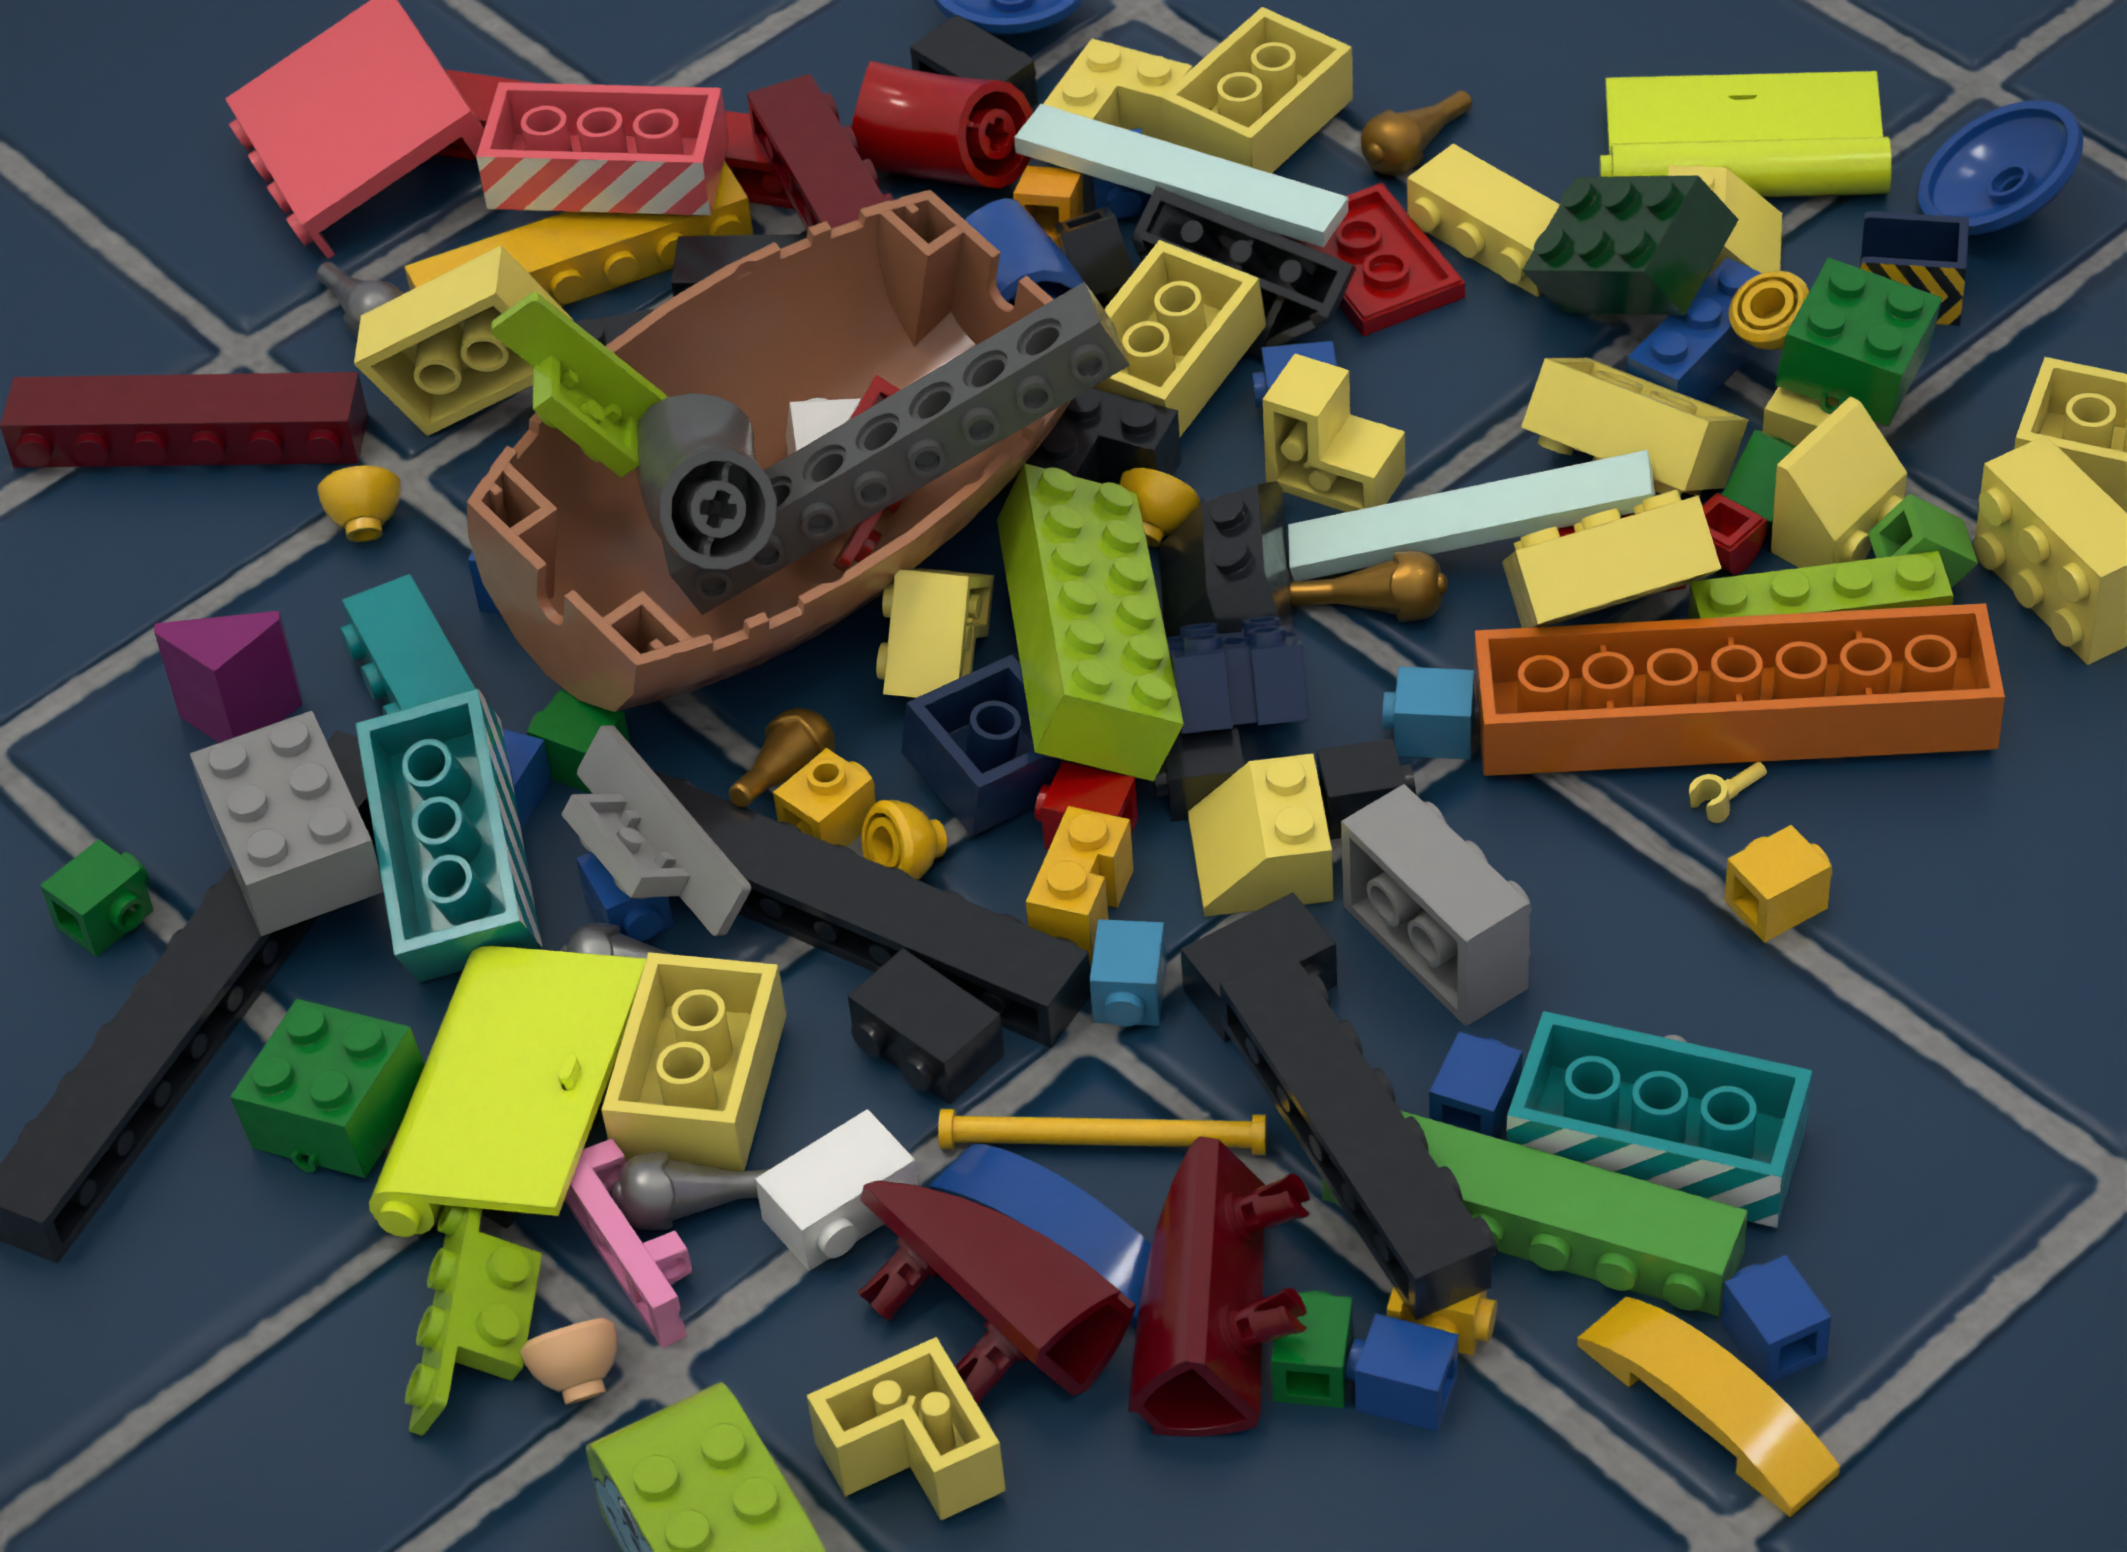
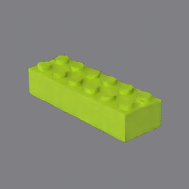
(1088, 623)

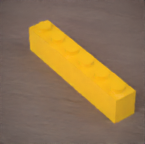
(598, 251)

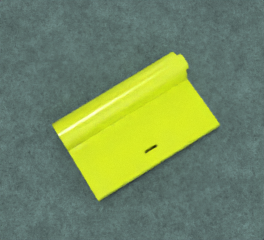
(1769, 129)
(508, 1086)

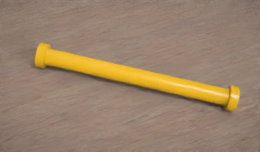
(1099, 1131)

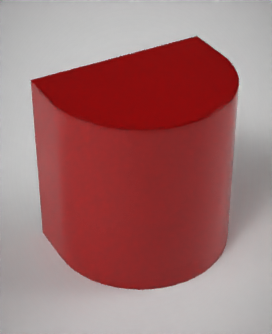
(1735, 532)

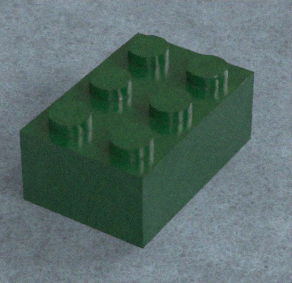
(1630, 245)

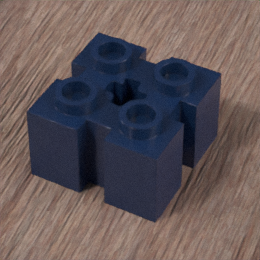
(1239, 675)

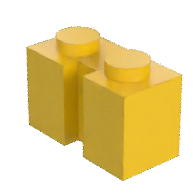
(1081, 876)

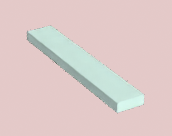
(1147, 162)
(1469, 515)

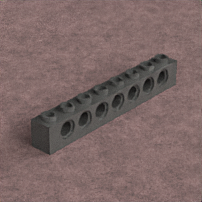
(921, 435)

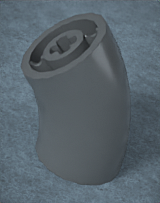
(704, 480)

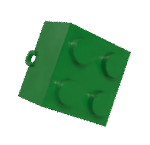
(1858, 340)
(329, 1088)

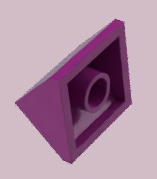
(230, 672)

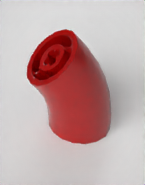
(940, 126)

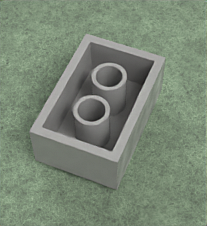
(287, 822)
(1436, 904)

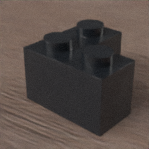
(1109, 435)

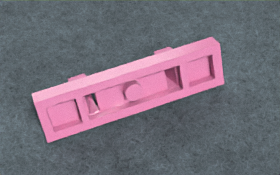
(640, 1268)

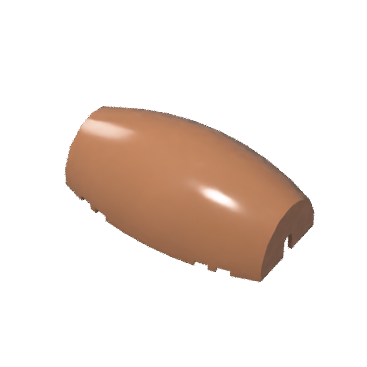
(572, 541)

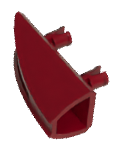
(1028, 1287)
(1205, 1300)

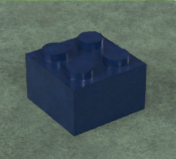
(978, 746)

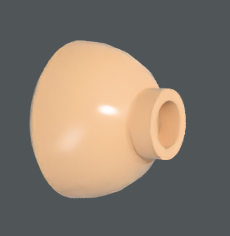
(573, 1358)

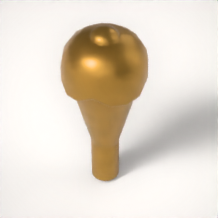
(1395, 141)
(1403, 586)
(789, 745)

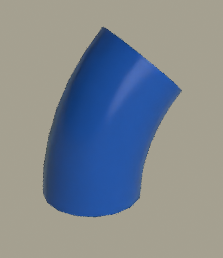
(1023, 250)

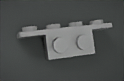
(649, 835)

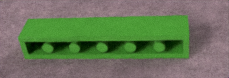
(1592, 1219)

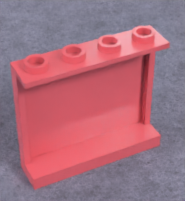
(349, 117)

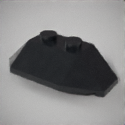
(1296, 282)
(1228, 562)

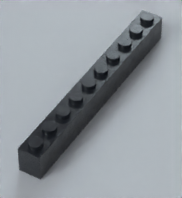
(147, 1058)

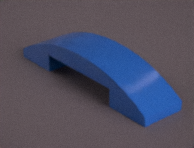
(1053, 1209)

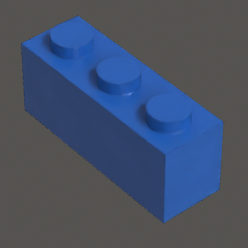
(1697, 349)

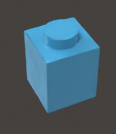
(1431, 712)
(1128, 972)

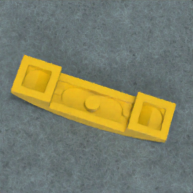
(1719, 1395)

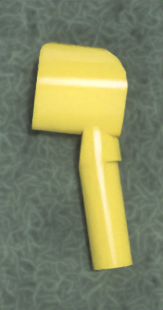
(1720, 792)

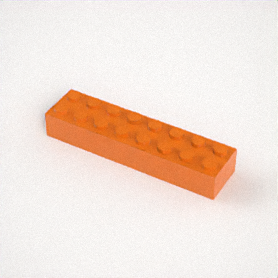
(1737, 689)

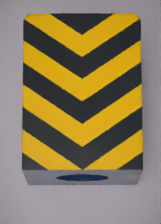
(1920, 253)

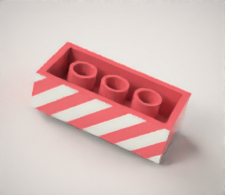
(603, 148)

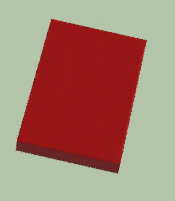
(1395, 263)

